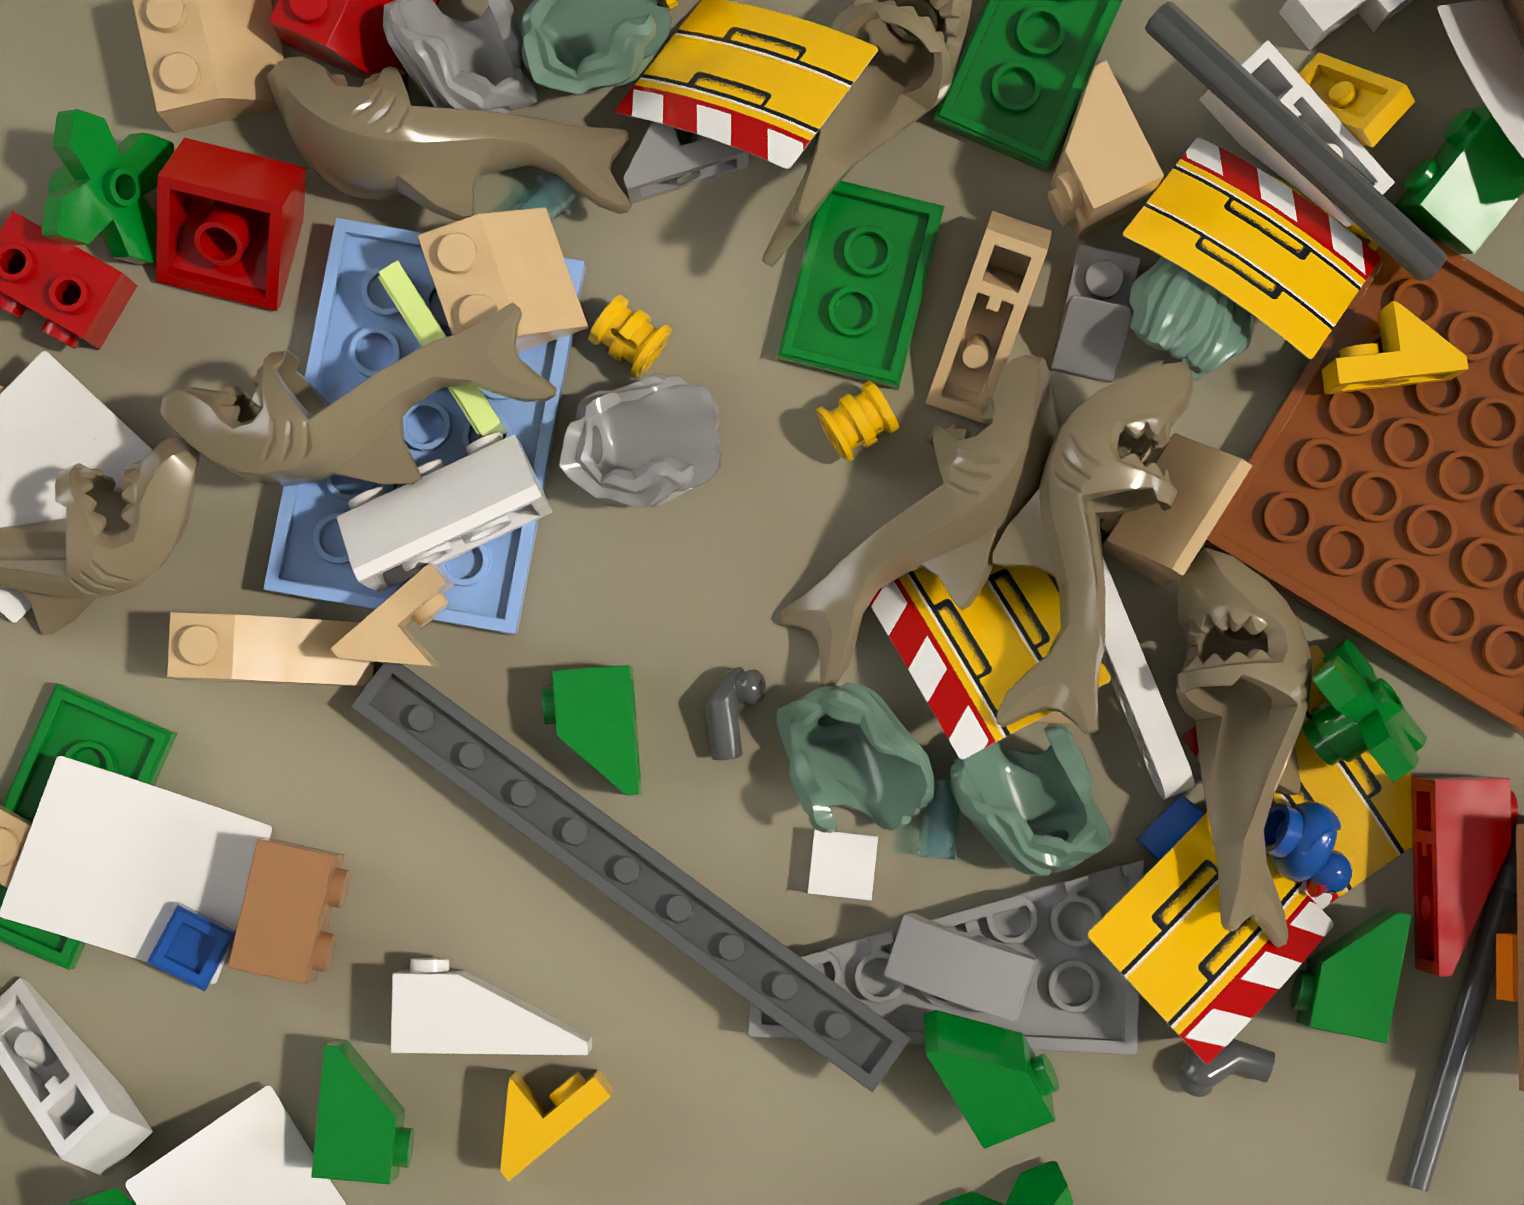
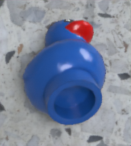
(1302, 846)

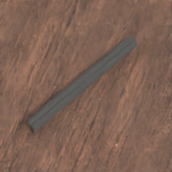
(1295, 141)

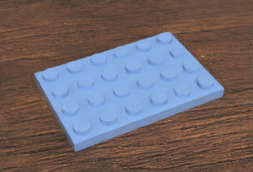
(352, 340)

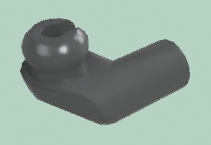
(724, 707)
(1237, 1057)

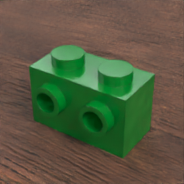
(1466, 184)

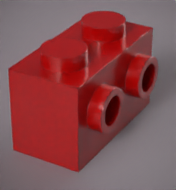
(59, 283)

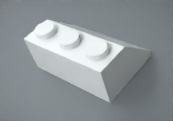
(442, 513)

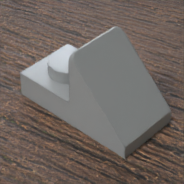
(666, 166)
(1095, 314)

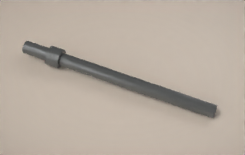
(1463, 1024)

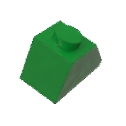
(598, 720)
(1355, 979)
(991, 1076)
(358, 1122)

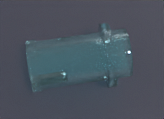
(548, 193)
(939, 824)

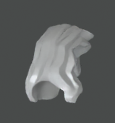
(461, 61)
(643, 441)

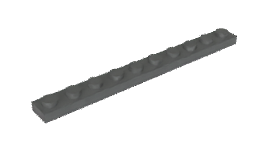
(632, 874)

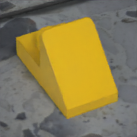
(1358, 97)
(1409, 356)
(534, 1129)

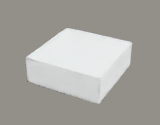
(842, 865)

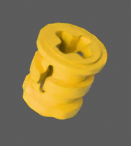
(629, 335)
(857, 420)

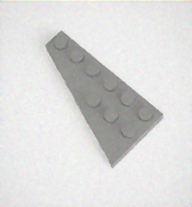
(1074, 994)

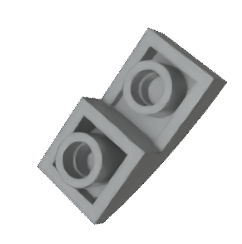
(960, 967)

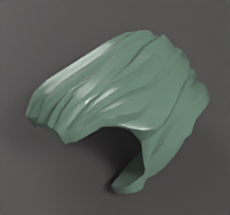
(591, 42)
(1188, 318)
(855, 756)
(1033, 804)

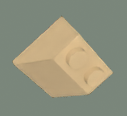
(208, 58)
(1104, 160)
(502, 261)
(1166, 542)

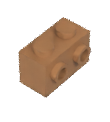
(289, 911)

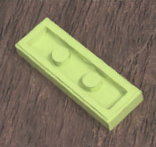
(426, 330)

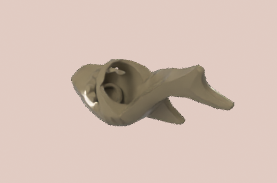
(900, 84)
(386, 150)
(301, 438)
(952, 526)
(1059, 529)
(108, 537)
(1249, 698)

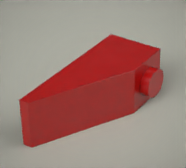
(1457, 852)

